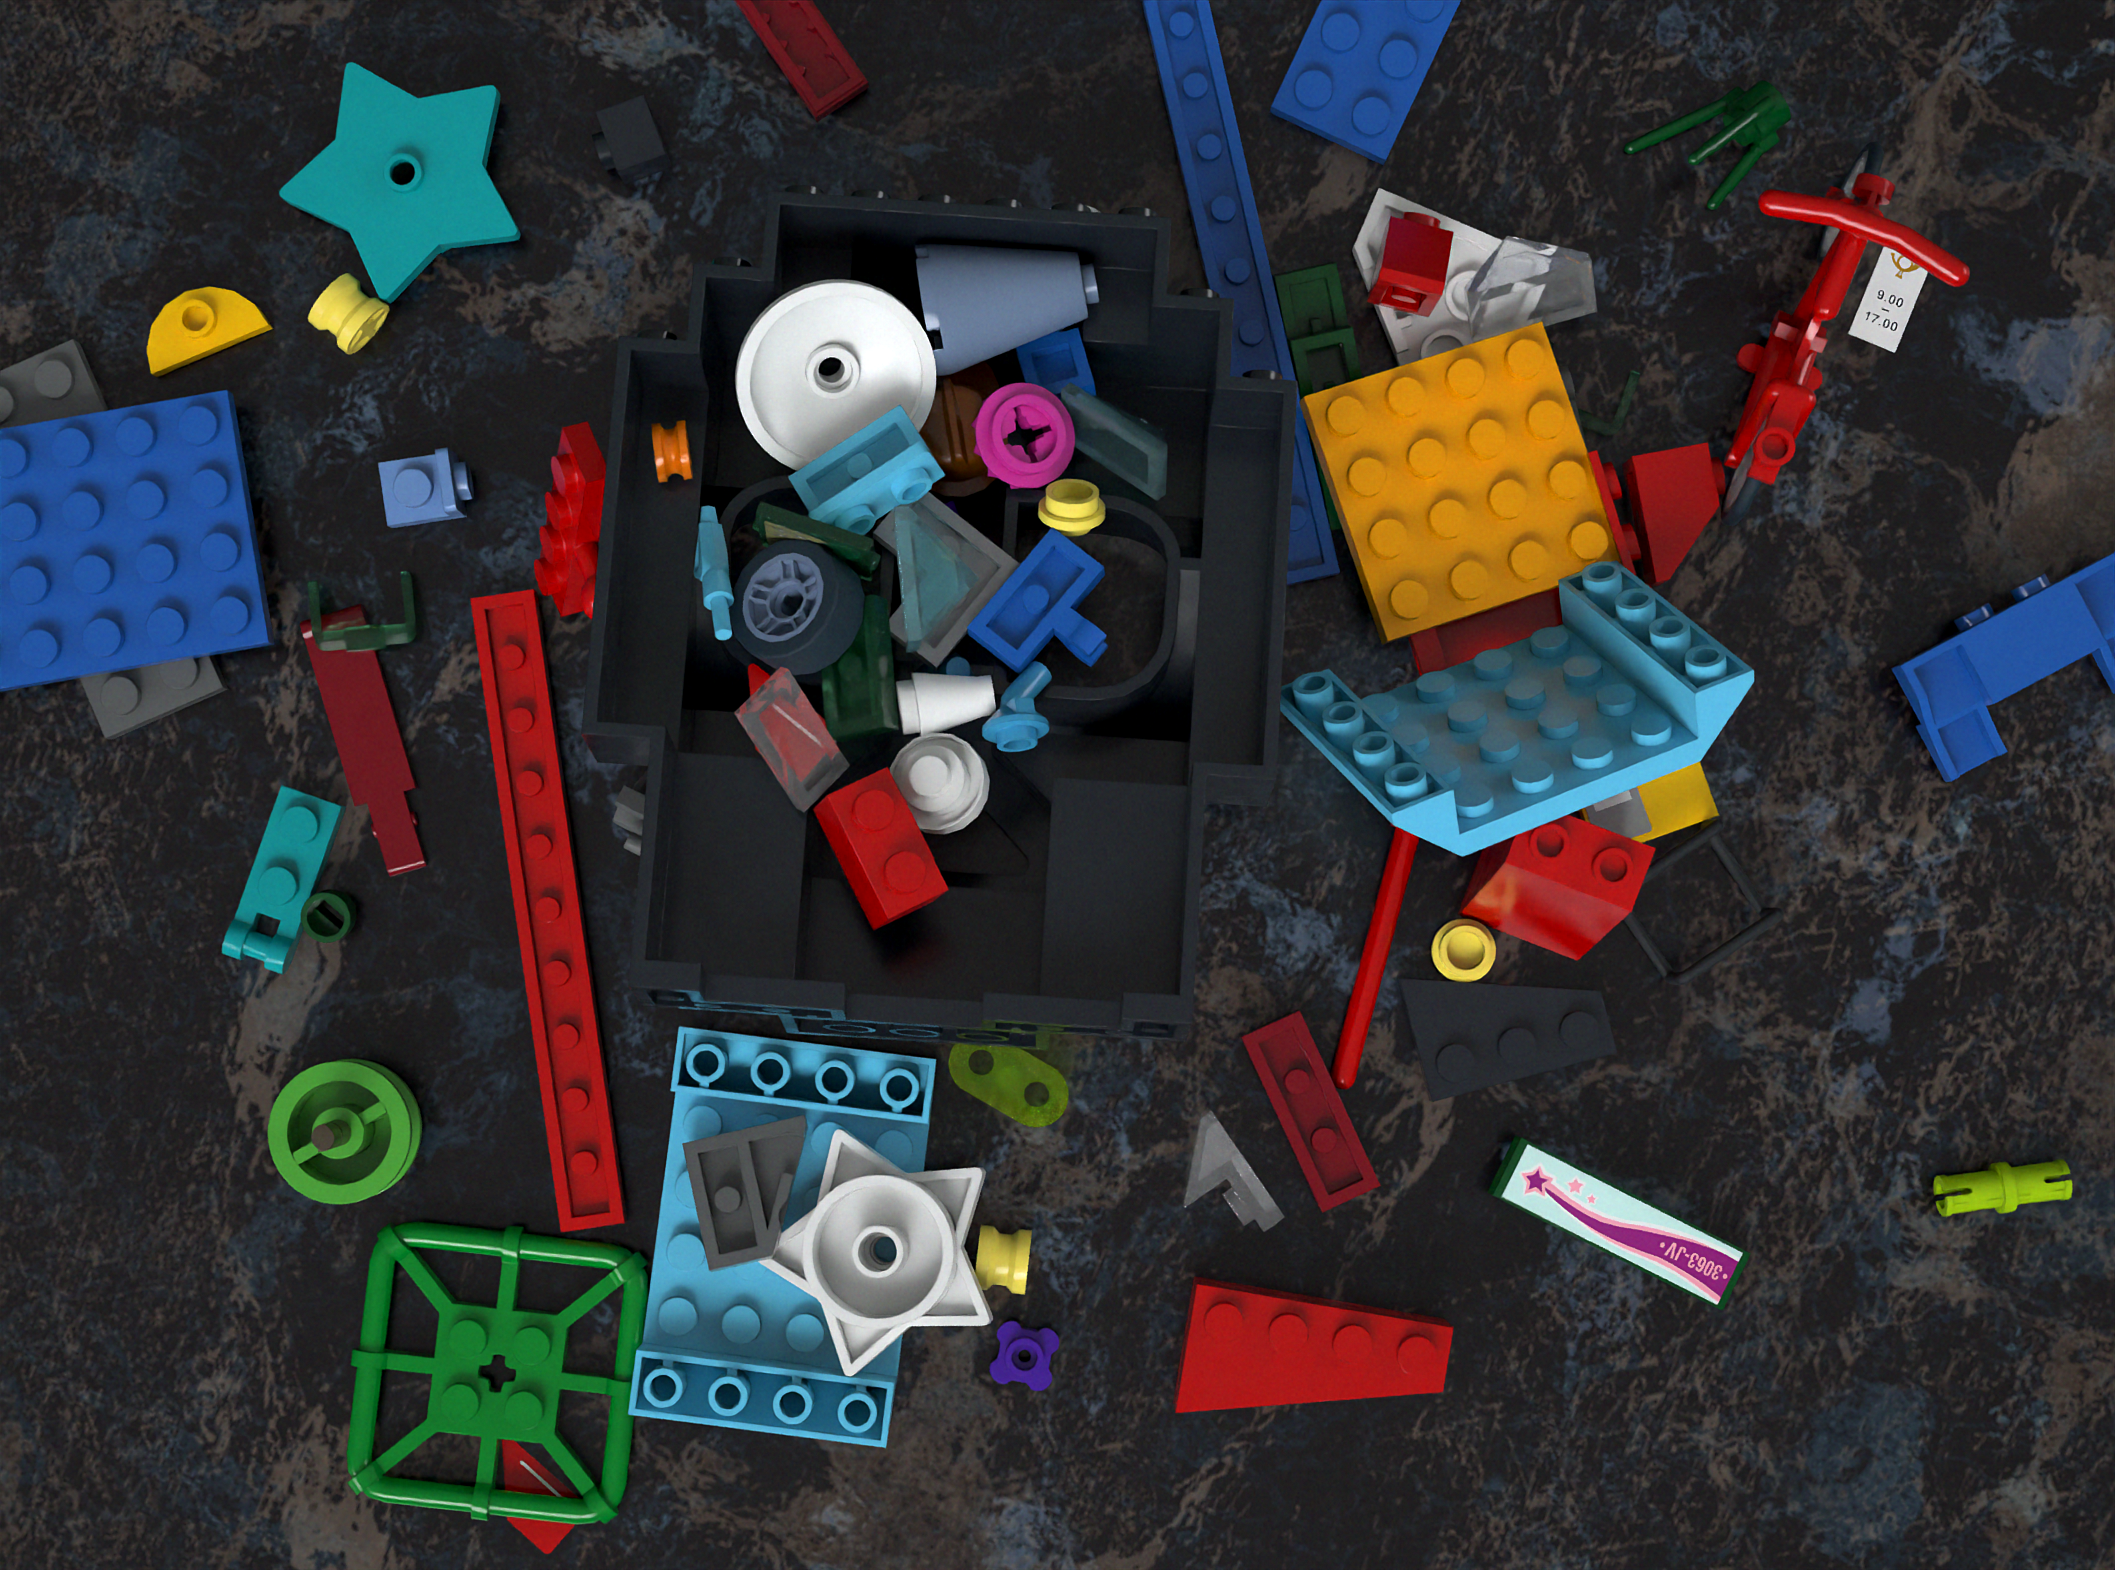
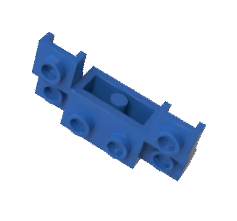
(2002, 655)

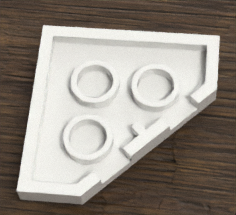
(1447, 327)

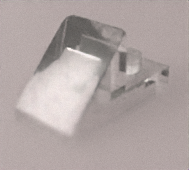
(1218, 1159)

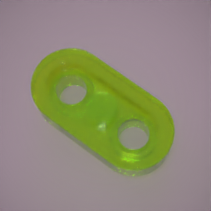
(1007, 1080)

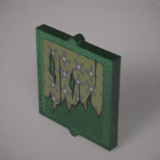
(854, 549)

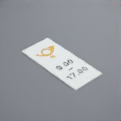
(1888, 300)

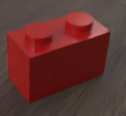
(880, 848)

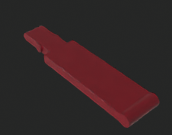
(368, 740)

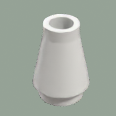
(943, 701)

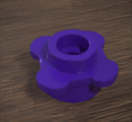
(1009, 1366)

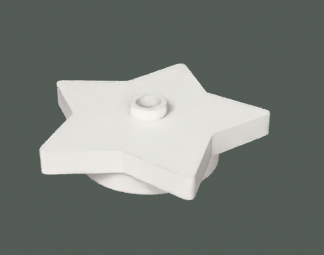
(836, 1261)

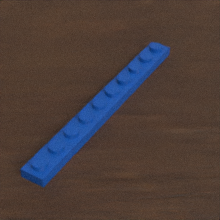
(1233, 241)

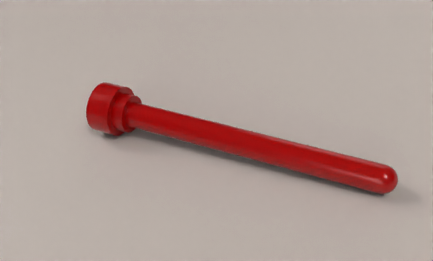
(1374, 958)

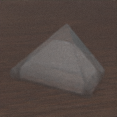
(1528, 285)
(792, 739)

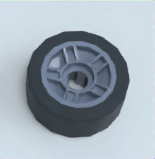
(773, 589)

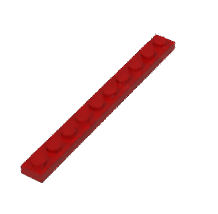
(548, 910)

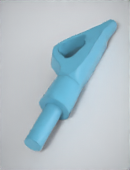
(713, 571)

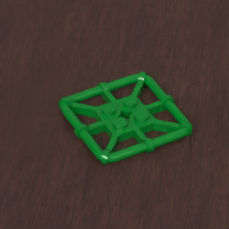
(465, 1401)

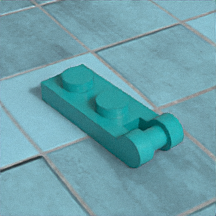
(284, 877)

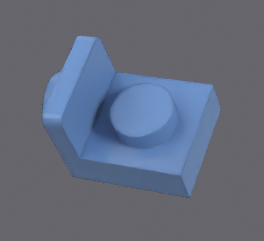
(425, 488)

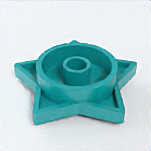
(445, 203)

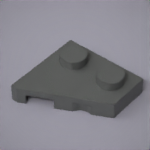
(744, 1189)

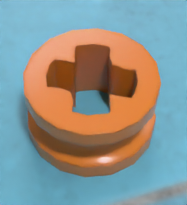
(672, 451)

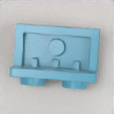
(868, 474)

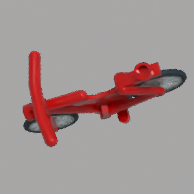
(1784, 369)

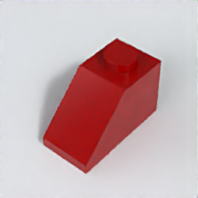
(1411, 264)
(1671, 503)

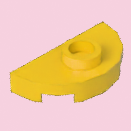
(201, 325)

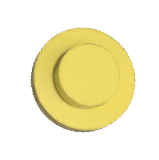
(1072, 507)
(1463, 950)

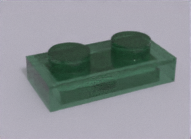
(861, 682)

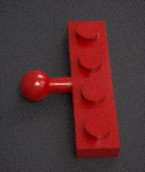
(573, 522)

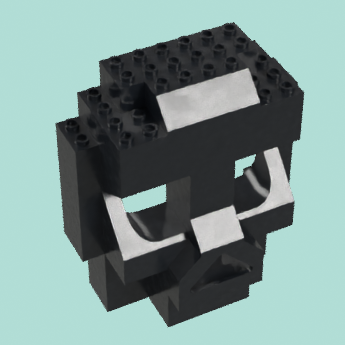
(1110, 804)

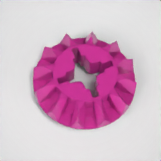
(1034, 409)

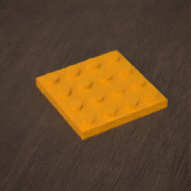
(1459, 481)

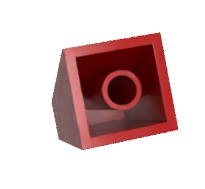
(1558, 884)

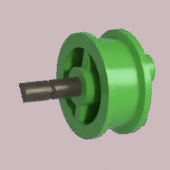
(344, 1131)

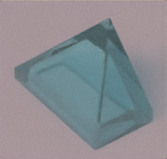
(1118, 440)
(929, 577)

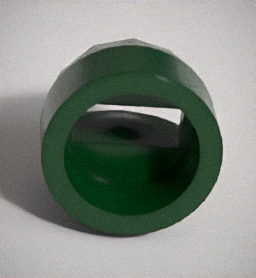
(322, 923)

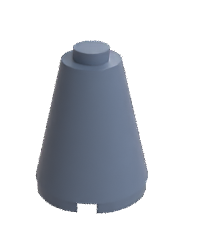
(997, 298)

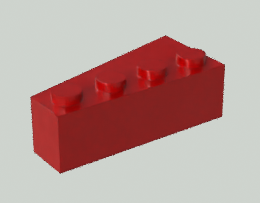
(1293, 1348)

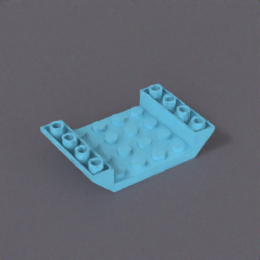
(1533, 724)
(742, 1339)

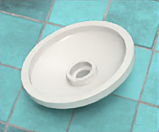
(883, 365)

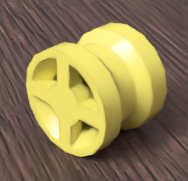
(348, 313)
(1003, 1259)

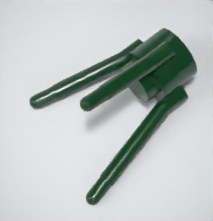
(1750, 118)

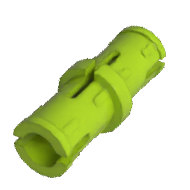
(2002, 1187)

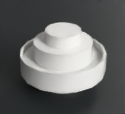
(941, 782)

